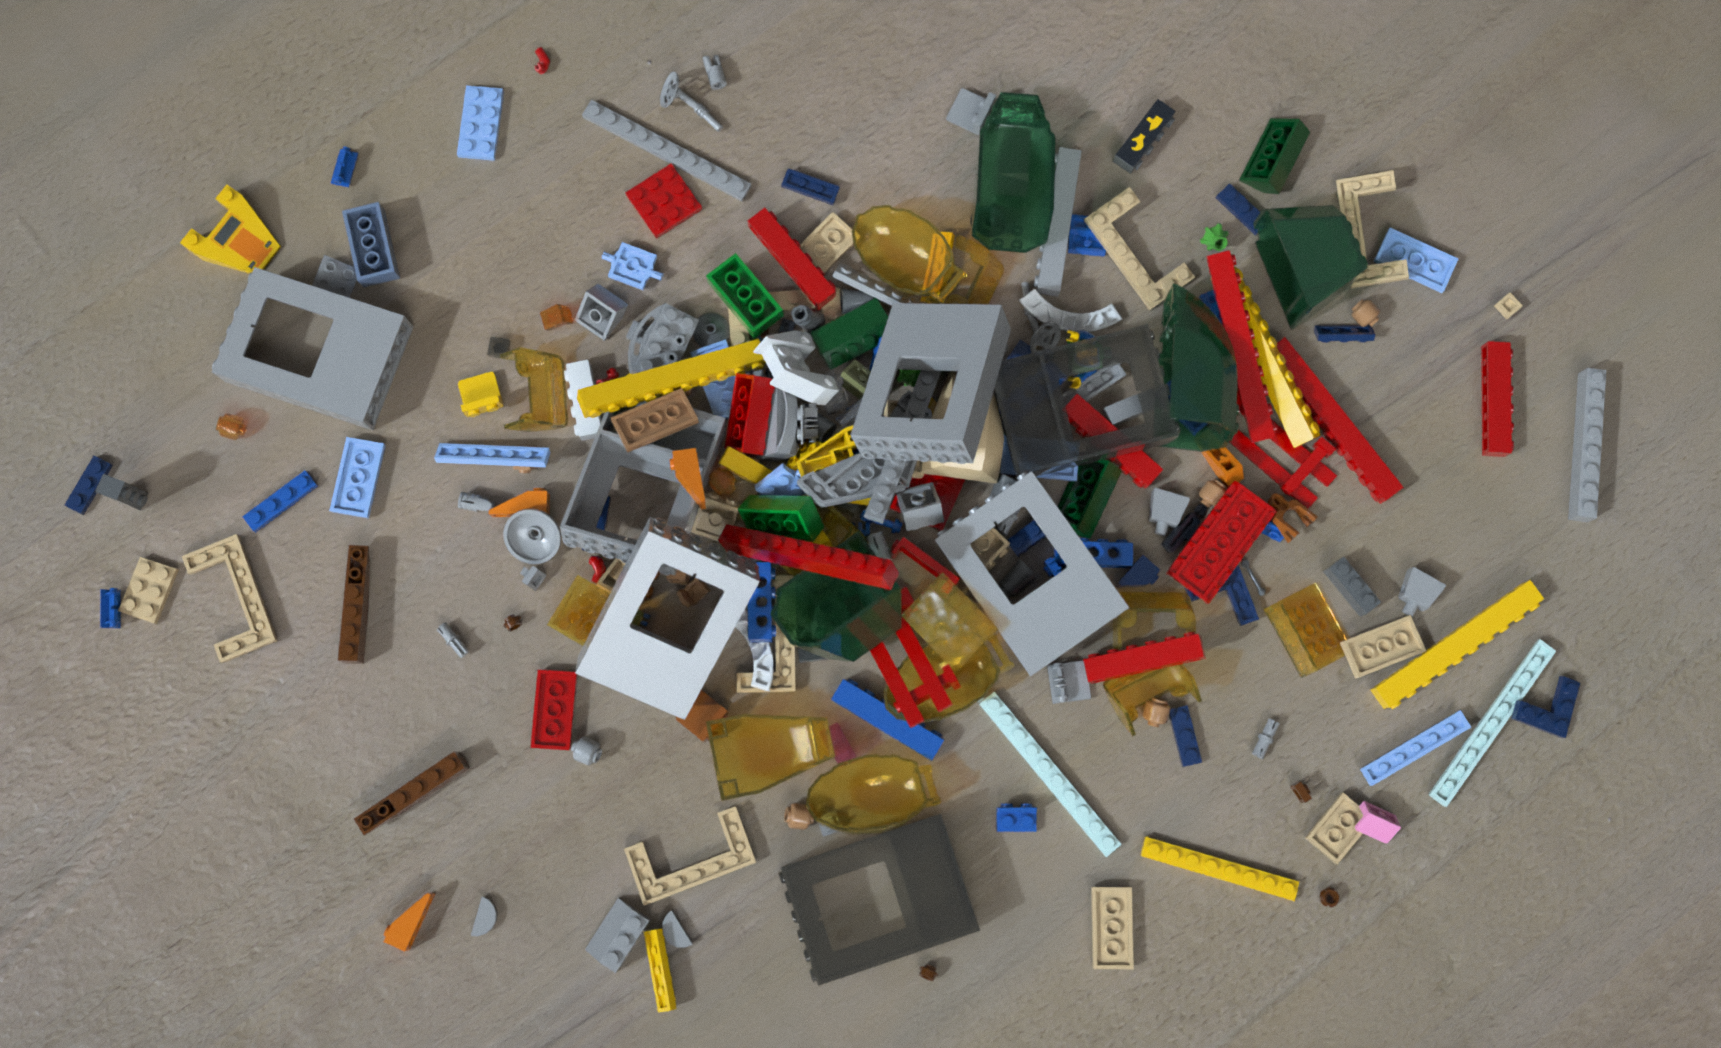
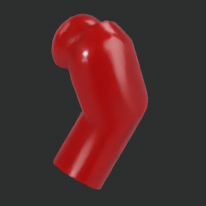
(544, 61)
(612, 374)
(598, 566)

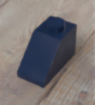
(1139, 574)

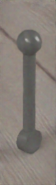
(1245, 564)

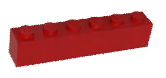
(791, 258)
(1496, 399)
(1091, 423)
(1145, 658)

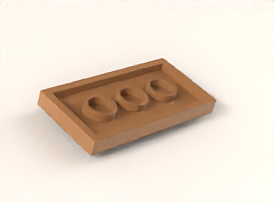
(654, 420)

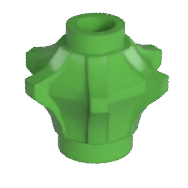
(1215, 238)
(908, 377)

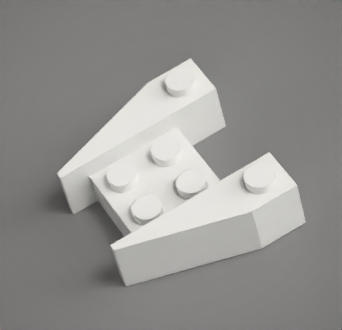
(786, 358)

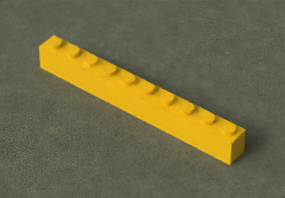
(666, 379)
(1279, 380)
(1457, 644)

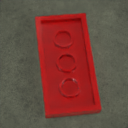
(554, 710)

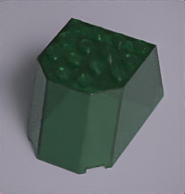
(1308, 257)
(837, 615)

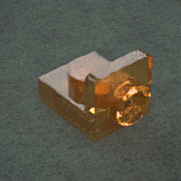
(556, 316)

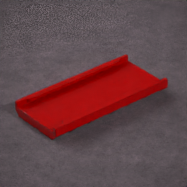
(1221, 541)

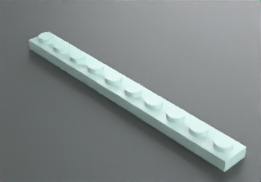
(1491, 723)
(1050, 774)

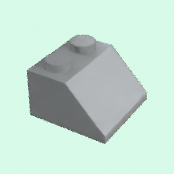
(600, 311)
(920, 506)

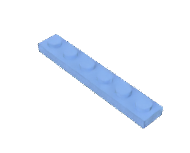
(492, 455)
(1415, 748)

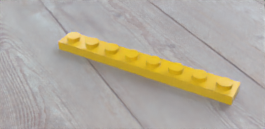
(1219, 868)

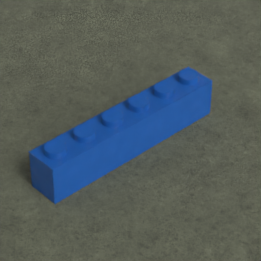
(874, 712)

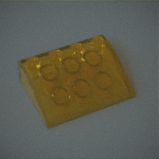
(581, 609)
(949, 622)
(1307, 630)

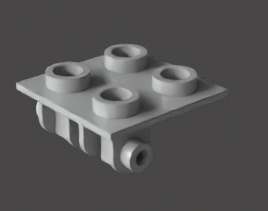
(335, 277)
(803, 432)
(1068, 682)

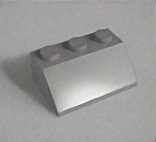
(617, 935)

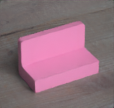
(1377, 823)

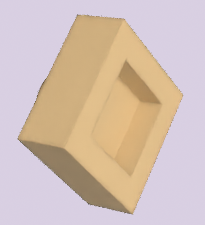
(1508, 305)

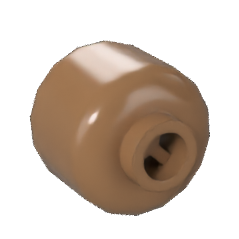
(1365, 313)
(1212, 492)
(1156, 711)
(798, 816)

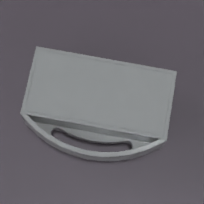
(663, 340)
(782, 427)

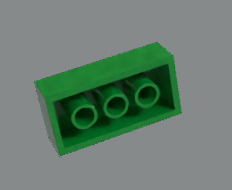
(745, 295)
(782, 516)

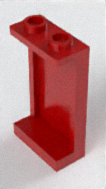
(921, 558)

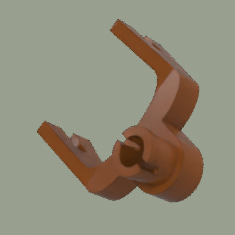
(1281, 505)

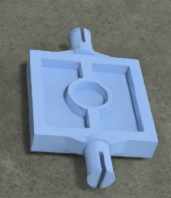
(632, 266)
(780, 482)

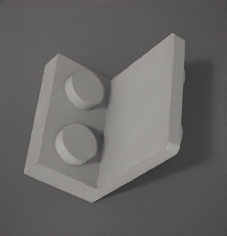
(971, 110)

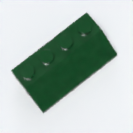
(1275, 155)
(850, 333)
(1088, 496)

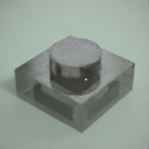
(498, 346)

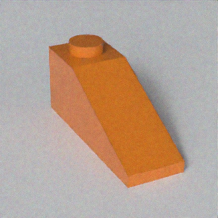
(1224, 465)
(688, 473)
(534, 499)
(406, 927)

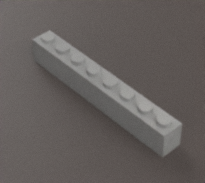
(1054, 251)
(1587, 445)

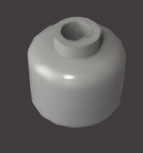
(586, 751)

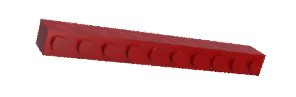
(1234, 321)
(1340, 429)
(809, 556)

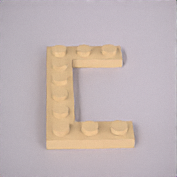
(1348, 193)
(1123, 257)
(787, 301)
(261, 629)
(784, 678)
(654, 889)

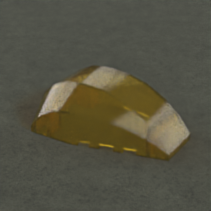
(765, 750)

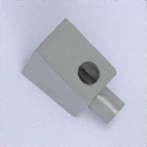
(1166, 509)
(1419, 591)

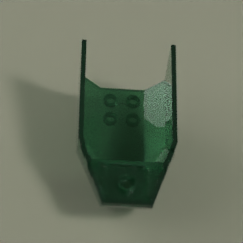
(1014, 176)
(1201, 372)

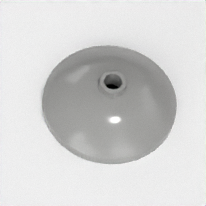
(527, 545)

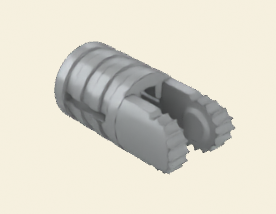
(715, 72)
(479, 502)
(879, 545)

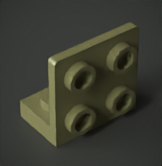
(855, 378)

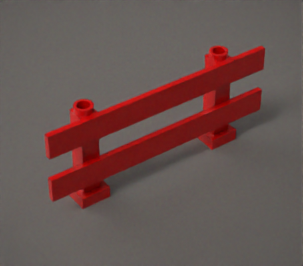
(1308, 462)
(932, 686)

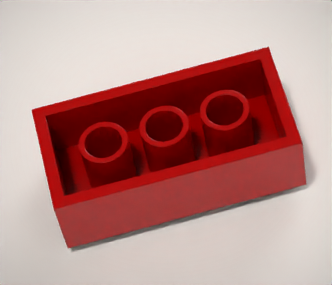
(749, 414)

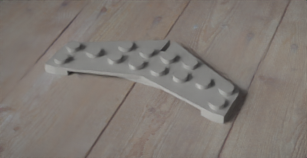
(855, 476)

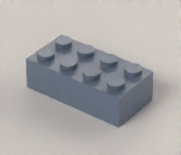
(371, 244)

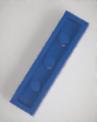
(280, 501)

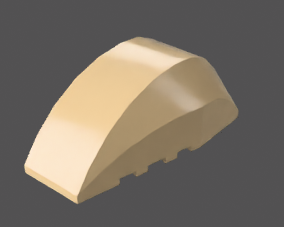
(990, 447)

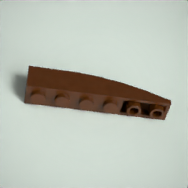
(355, 606)
(412, 792)

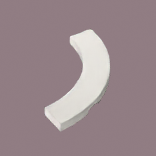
(1045, 312)
(762, 657)

